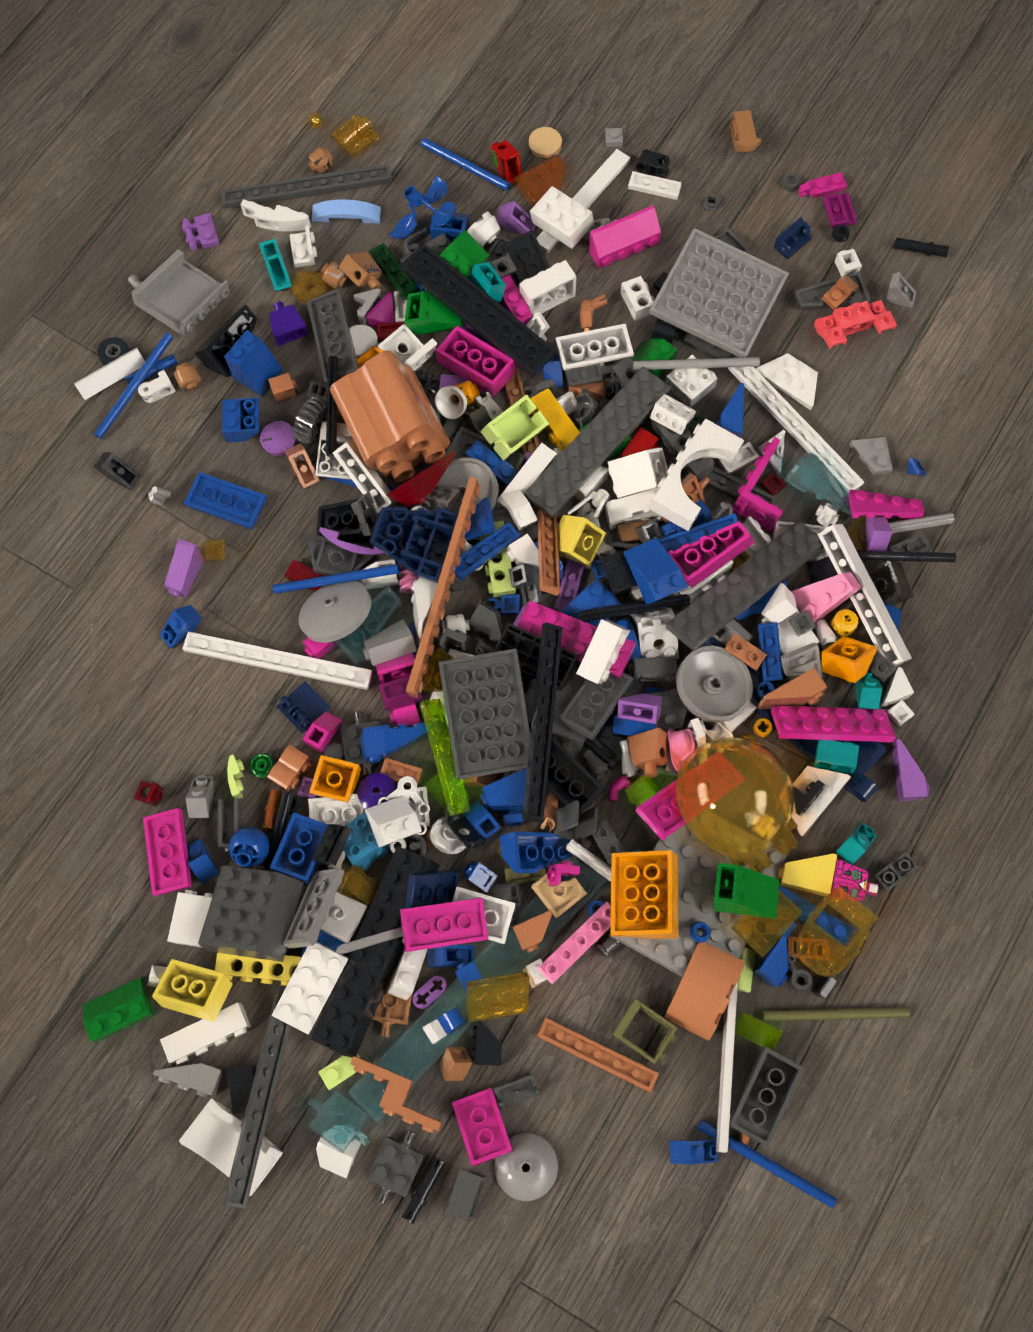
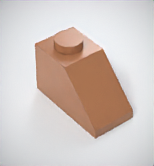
(301, 465)
(532, 931)

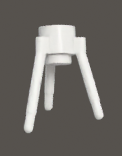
(599, 499)

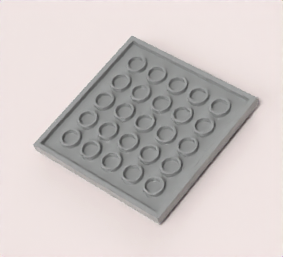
(719, 293)

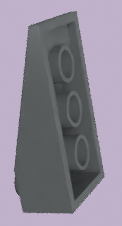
(766, 1096)

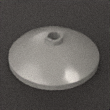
(543, 1167)

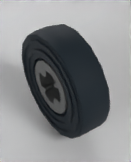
(109, 345)

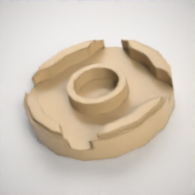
(545, 142)

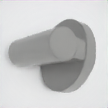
(158, 495)
(724, 509)

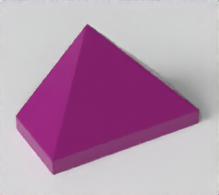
(382, 312)

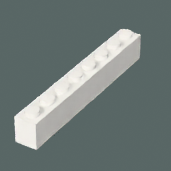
(867, 599)

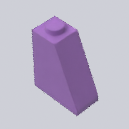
(183, 568)

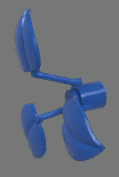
(415, 198)

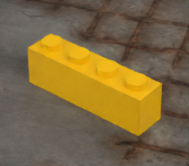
(560, 428)

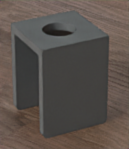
(579, 825)

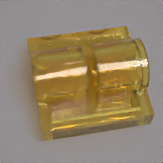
(355, 135)

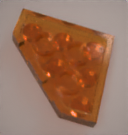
(539, 179)

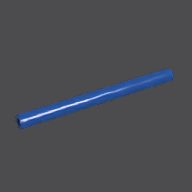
(465, 164)

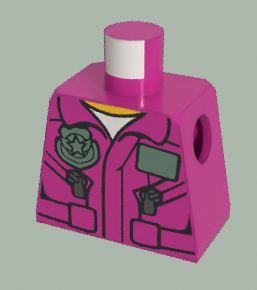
(853, 881)

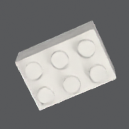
(562, 217)
(549, 288)

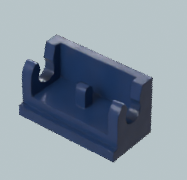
(793, 238)

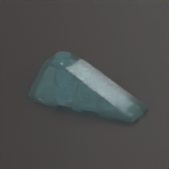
(815, 477)

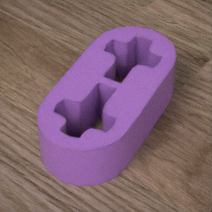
(426, 989)

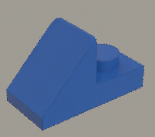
(201, 862)

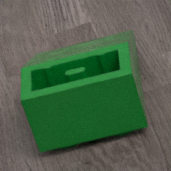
(428, 315)
(745, 892)

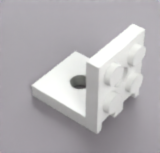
(417, 352)
(651, 627)

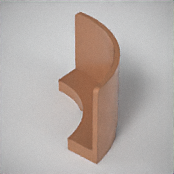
(704, 990)

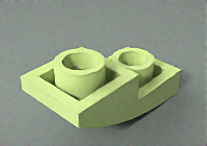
(235, 772)

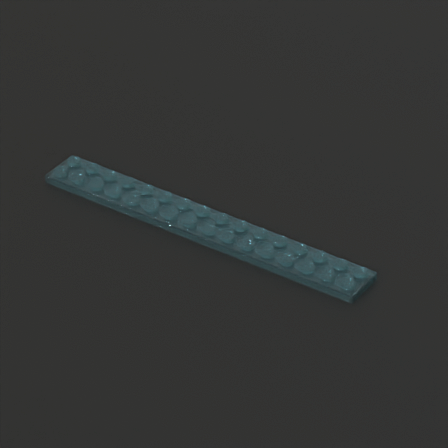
(413, 1051)

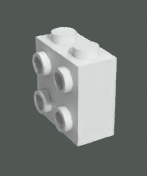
(691, 384)

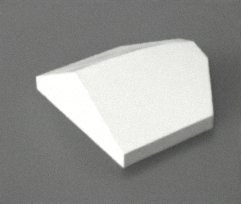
(334, 1160)

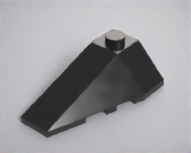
(214, 349)

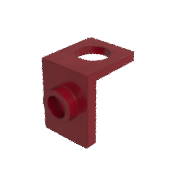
(154, 794)

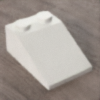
(422, 600)
(497, 912)

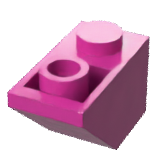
(322, 732)

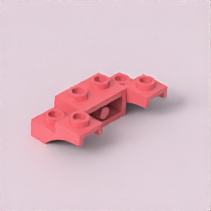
(852, 320)

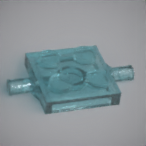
(338, 1121)

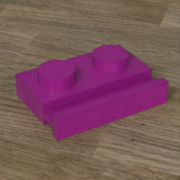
(839, 209)
(395, 693)

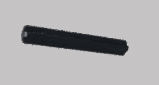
(279, 826)

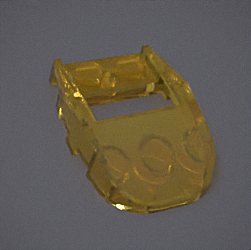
(821, 950)

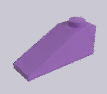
(909, 778)

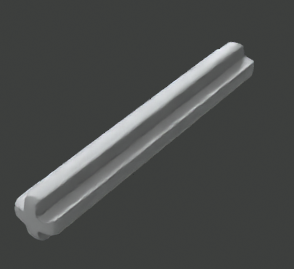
(922, 522)

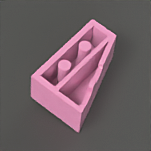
(826, 595)

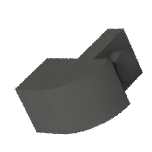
(527, 579)

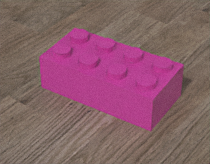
(475, 361)

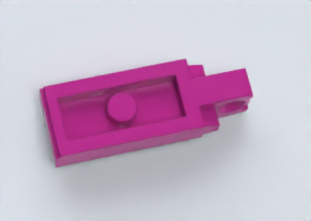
(823, 186)

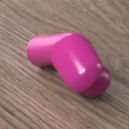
(616, 786)

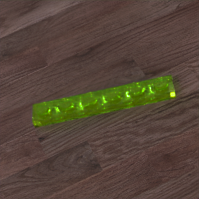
(443, 755)

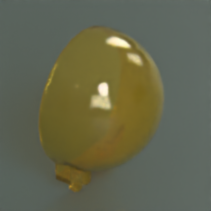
(738, 800)

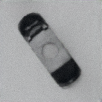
(459, 822)

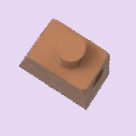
(649, 750)

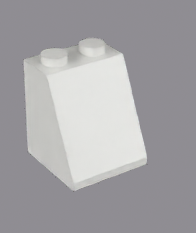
(638, 472)

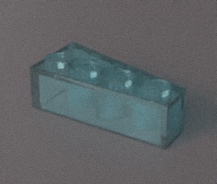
(380, 614)

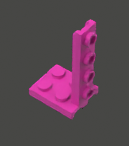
(754, 505)

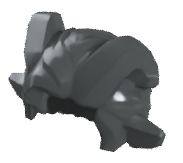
(586, 408)

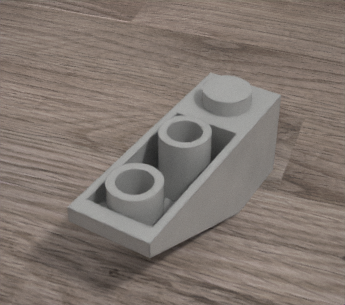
(197, 1076)

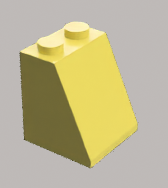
(579, 539)

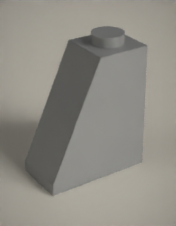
(389, 644)

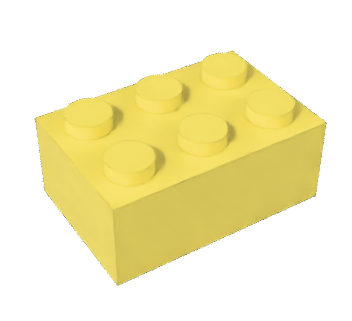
(192, 990)

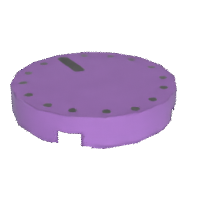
(277, 438)

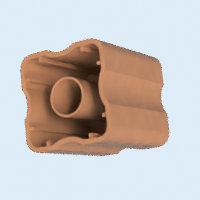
(390, 417)

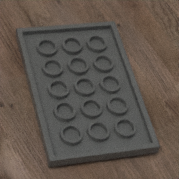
(486, 713)

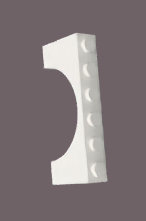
(671, 498)

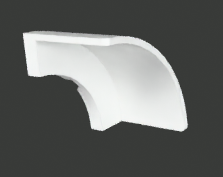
(216, 1138)

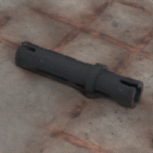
(921, 247)
(423, 1191)

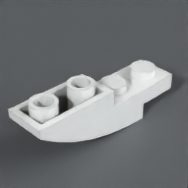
(278, 220)

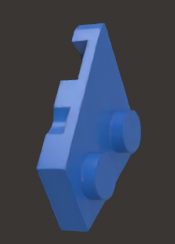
(481, 520)

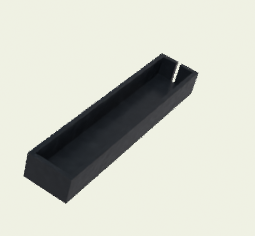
(369, 968)

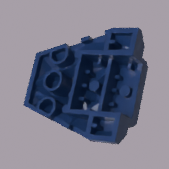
(415, 538)

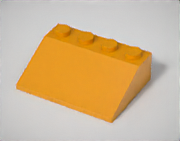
(644, 894)

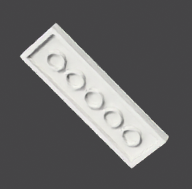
(341, 813)

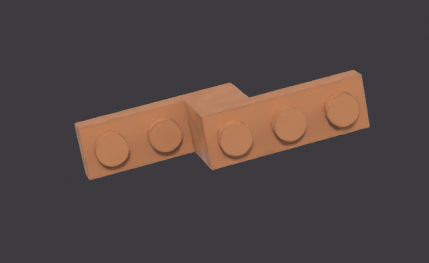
(396, 1094)

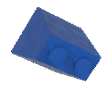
(252, 363)
(505, 793)

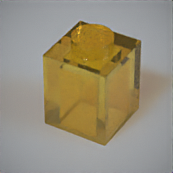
(214, 550)

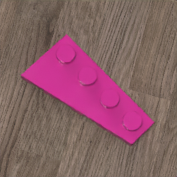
(878, 504)

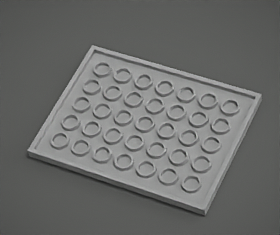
(695, 903)

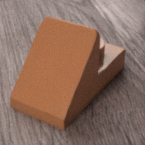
(840, 292)

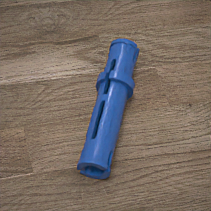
(160, 365)

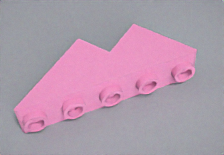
(577, 944)

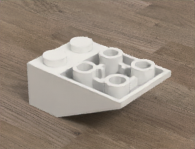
(330, 466)

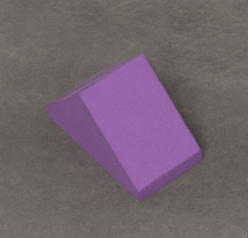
(877, 534)

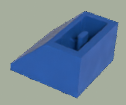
(452, 228)
(240, 419)

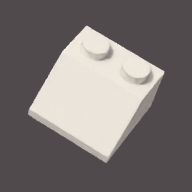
(392, 821)

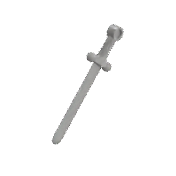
(370, 940)

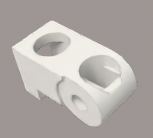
(156, 388)

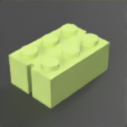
(514, 427)

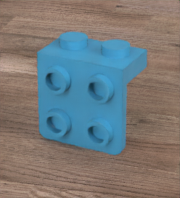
(362, 845)

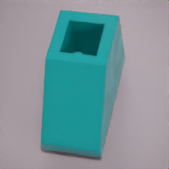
(868, 691)
(856, 843)

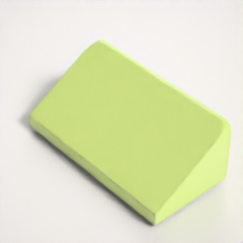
(745, 978)

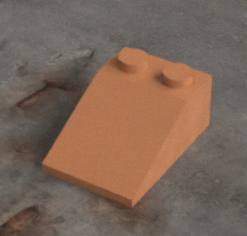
(798, 692)

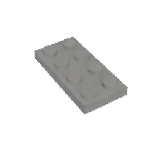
(314, 908)

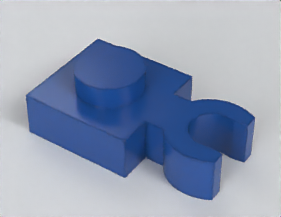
(508, 604)

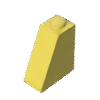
(809, 875)

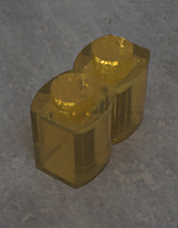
(358, 885)

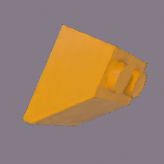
(848, 659)
(335, 779)

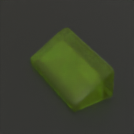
(758, 1031)

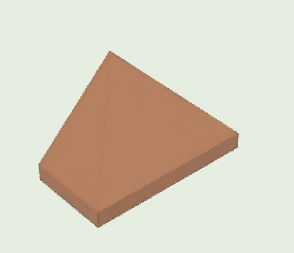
(594, 389)

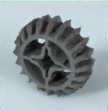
(309, 420)

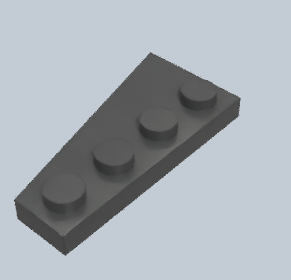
(811, 296)

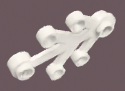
(406, 795)

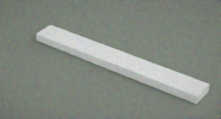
(591, 190)
(726, 1073)

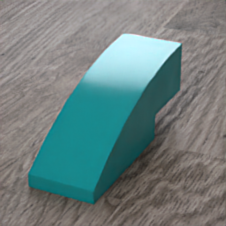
(275, 265)

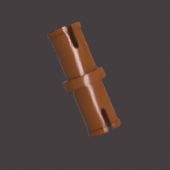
(272, 809)

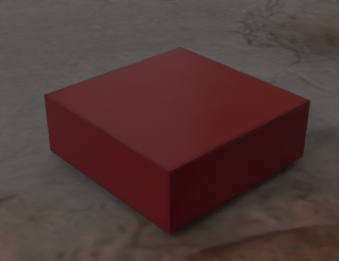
(773, 484)

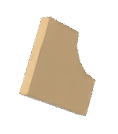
(559, 897)

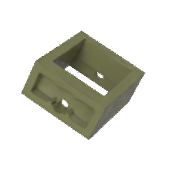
(627, 1018)

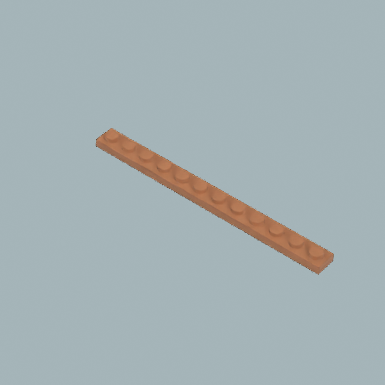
(442, 591)

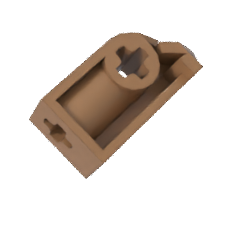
(744, 132)

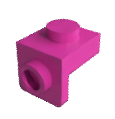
(563, 869)

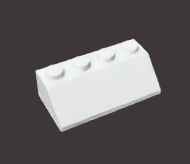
(593, 347)

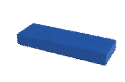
(770, 645)

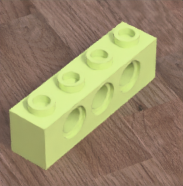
(493, 569)

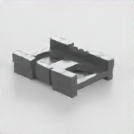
(364, 515)

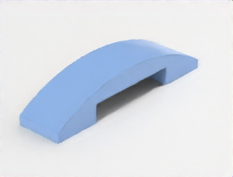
(346, 209)

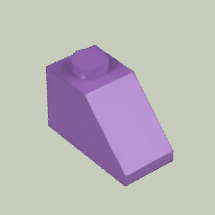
(514, 219)
(640, 708)

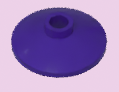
(369, 783)

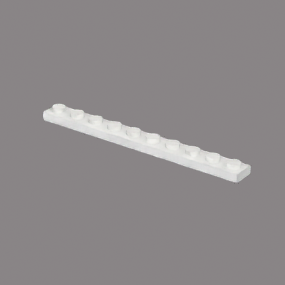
(797, 426)
(277, 660)

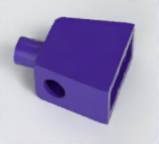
(286, 324)

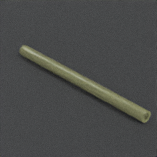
(844, 1013)

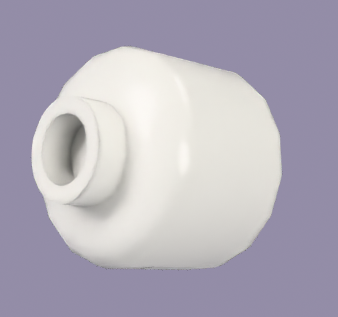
(456, 622)

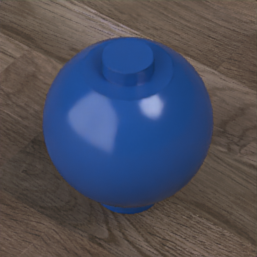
(249, 847)

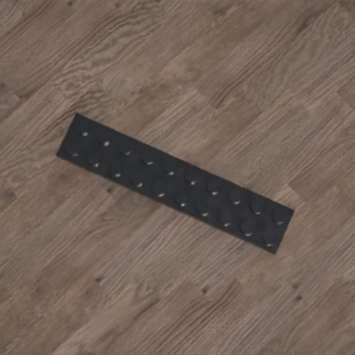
(478, 310)

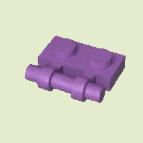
(206, 230)

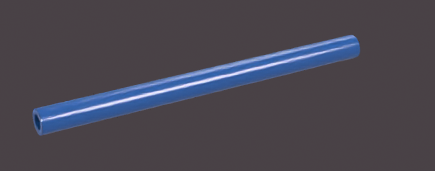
(133, 386)
(336, 578)
(771, 1166)

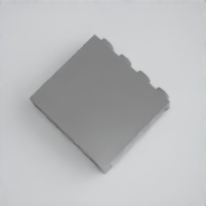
(179, 294)

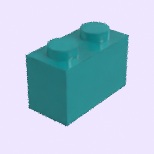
(488, 280)
(836, 756)

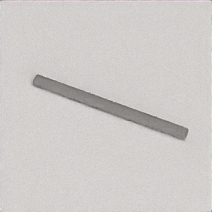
(697, 363)

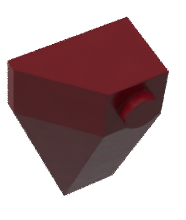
(422, 484)

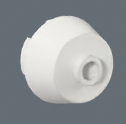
(485, 229)

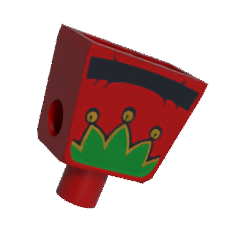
(506, 160)

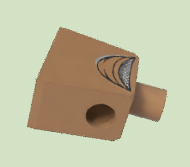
(361, 269)

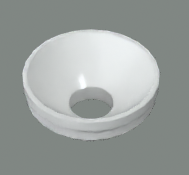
(447, 406)

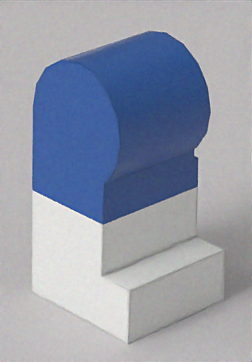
(443, 1025)

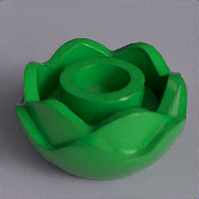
(257, 761)

